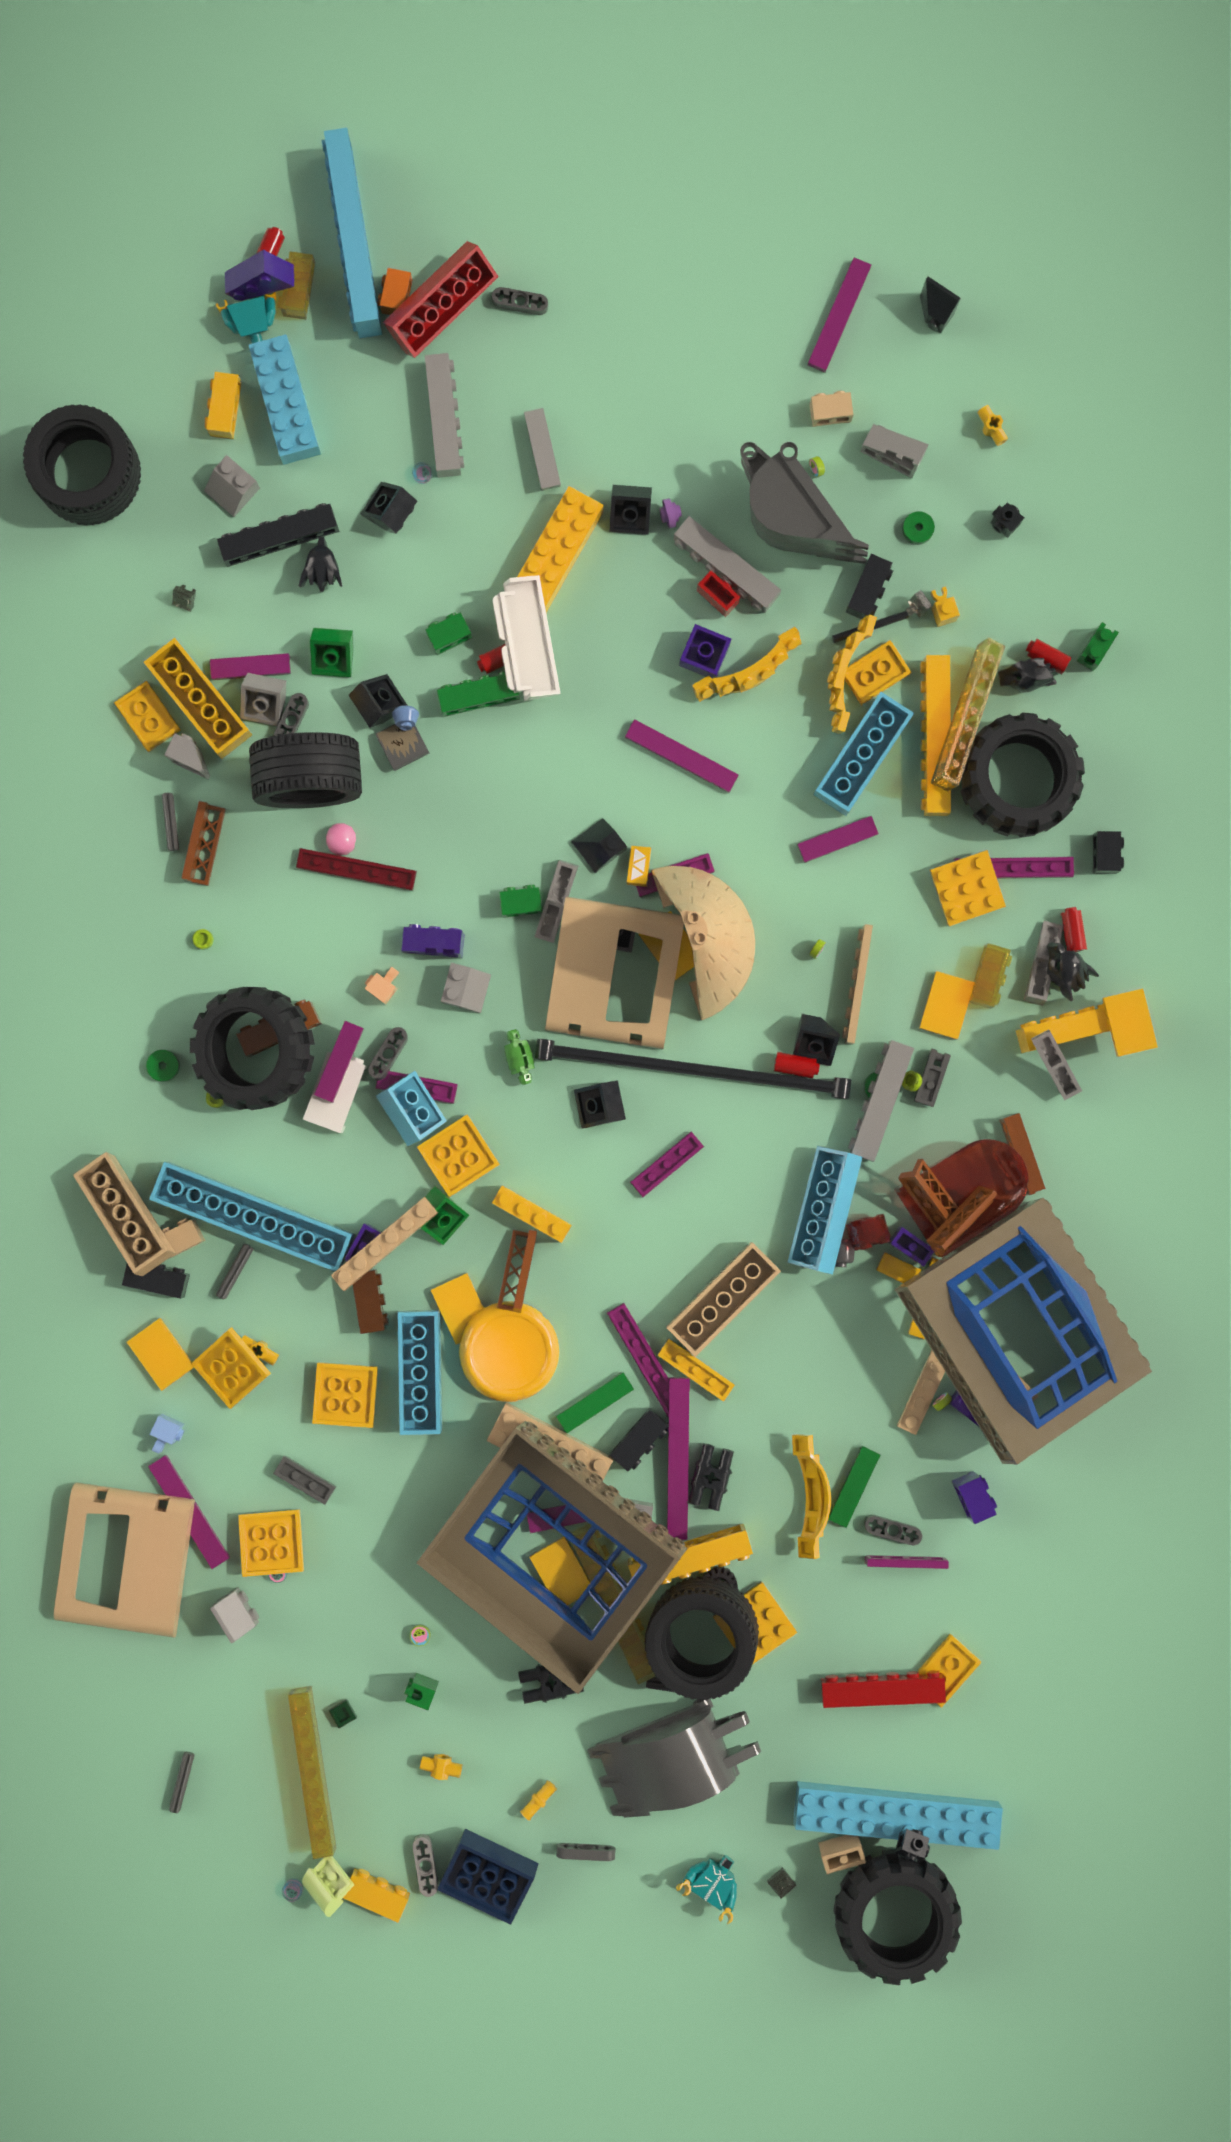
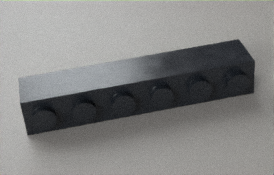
(278, 535)

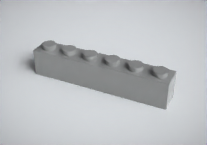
(443, 415)
(726, 564)
(881, 1101)

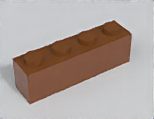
(263, 1036)

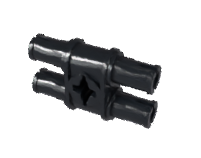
(704, 1468)
(545, 1691)

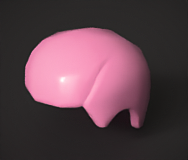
(341, 839)

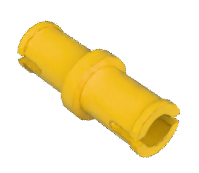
(538, 1800)

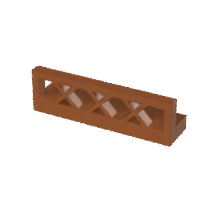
(196, 840)
(1018, 1139)
(925, 1198)
(961, 1219)
(525, 1268)

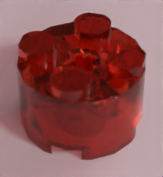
(868, 1231)

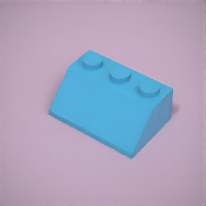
(411, 1108)

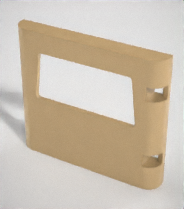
(586, 969)
(151, 1565)

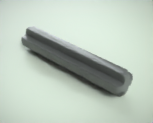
(170, 821)
(234, 1271)
(181, 1782)

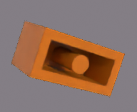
(396, 290)

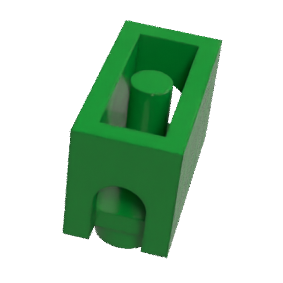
(448, 633)
(1097, 646)
(520, 901)
(421, 1691)

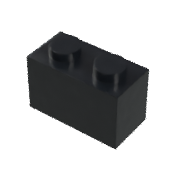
(1107, 852)

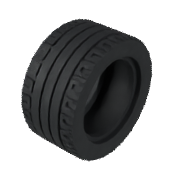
(63, 428)
(305, 770)
(695, 1679)

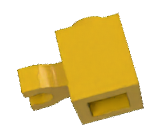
(944, 609)

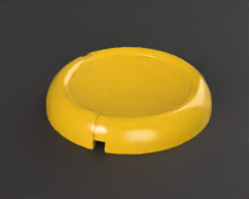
(509, 1352)

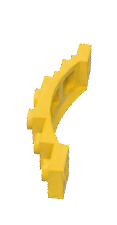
(753, 675)
(837, 676)
(817, 1496)

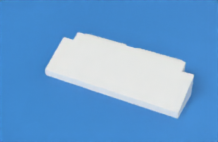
(528, 644)

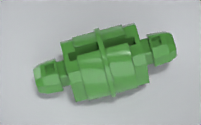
(519, 1057)

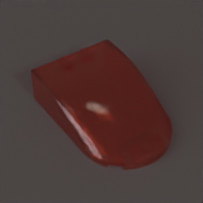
(976, 1164)

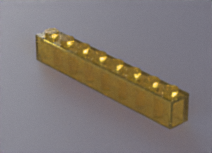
(968, 714)
(608, 1588)
(312, 1772)

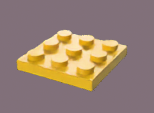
(967, 888)
(458, 1155)
(230, 1368)
(345, 1395)
(271, 1543)
(772, 1621)

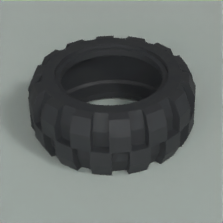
(1053, 744)
(211, 1054)
(905, 1961)

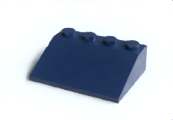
(488, 1876)

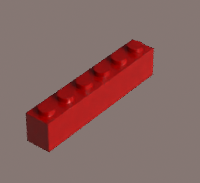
(883, 1690)

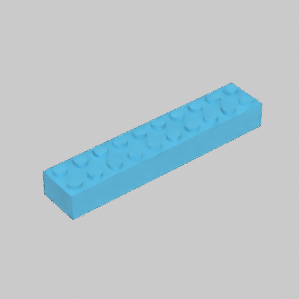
(351, 233)
(251, 1216)
(888, 1812)

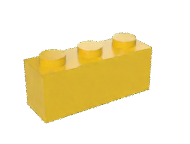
(223, 405)
(377, 1895)

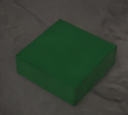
(342, 1713)

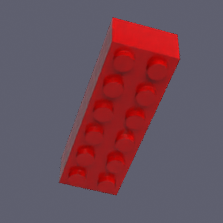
(440, 299)

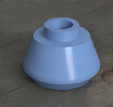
(405, 717)

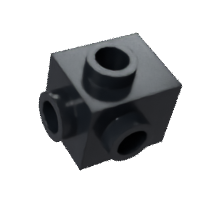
(1006, 519)
(912, 1845)

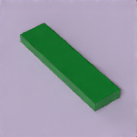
(595, 1402)
(854, 1486)

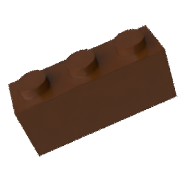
(370, 1303)

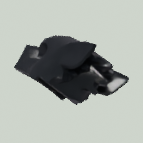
(320, 567)
(1033, 674)
(1072, 970)

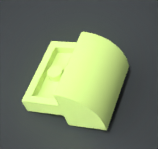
(327, 1884)

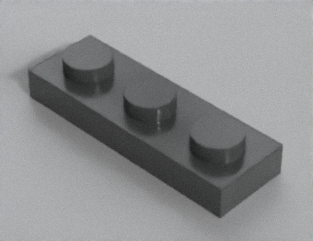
(304, 1480)

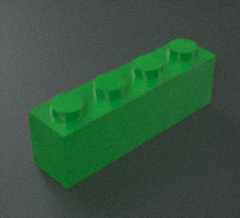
(475, 694)

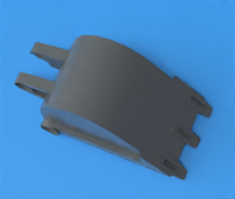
(791, 509)
(672, 1760)

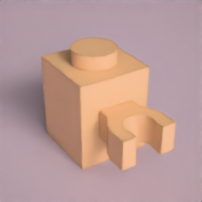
(382, 987)

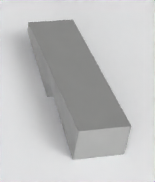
(542, 449)
(554, 904)
(1039, 980)
(1056, 1064)

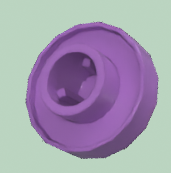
(670, 513)

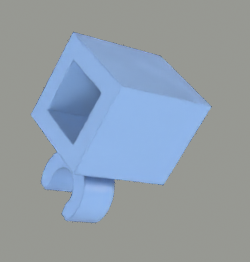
(166, 1430)

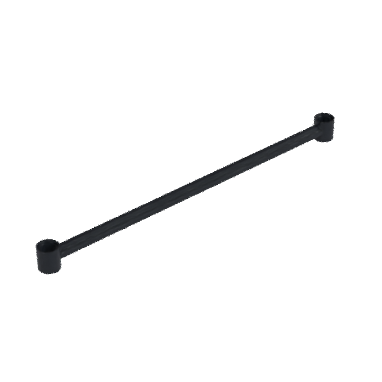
(839, 1087)

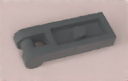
(932, 1078)

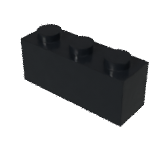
(870, 587)
(159, 1281)
(639, 1440)

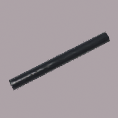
(878, 624)

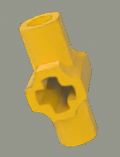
(988, 417)
(268, 1355)
(441, 1766)

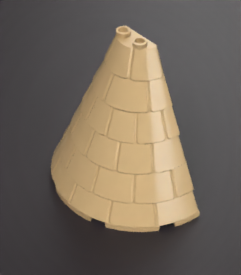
(717, 931)

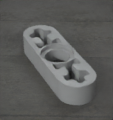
(418, 1852)

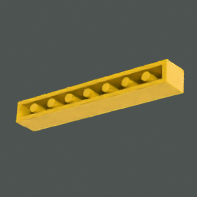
(935, 728)

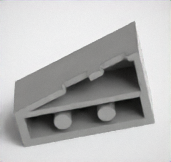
(894, 449)

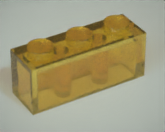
(295, 300)
(990, 976)

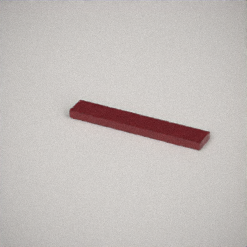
(356, 869)

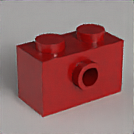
(718, 593)

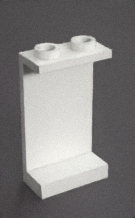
(334, 1114)

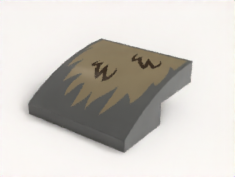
(402, 746)

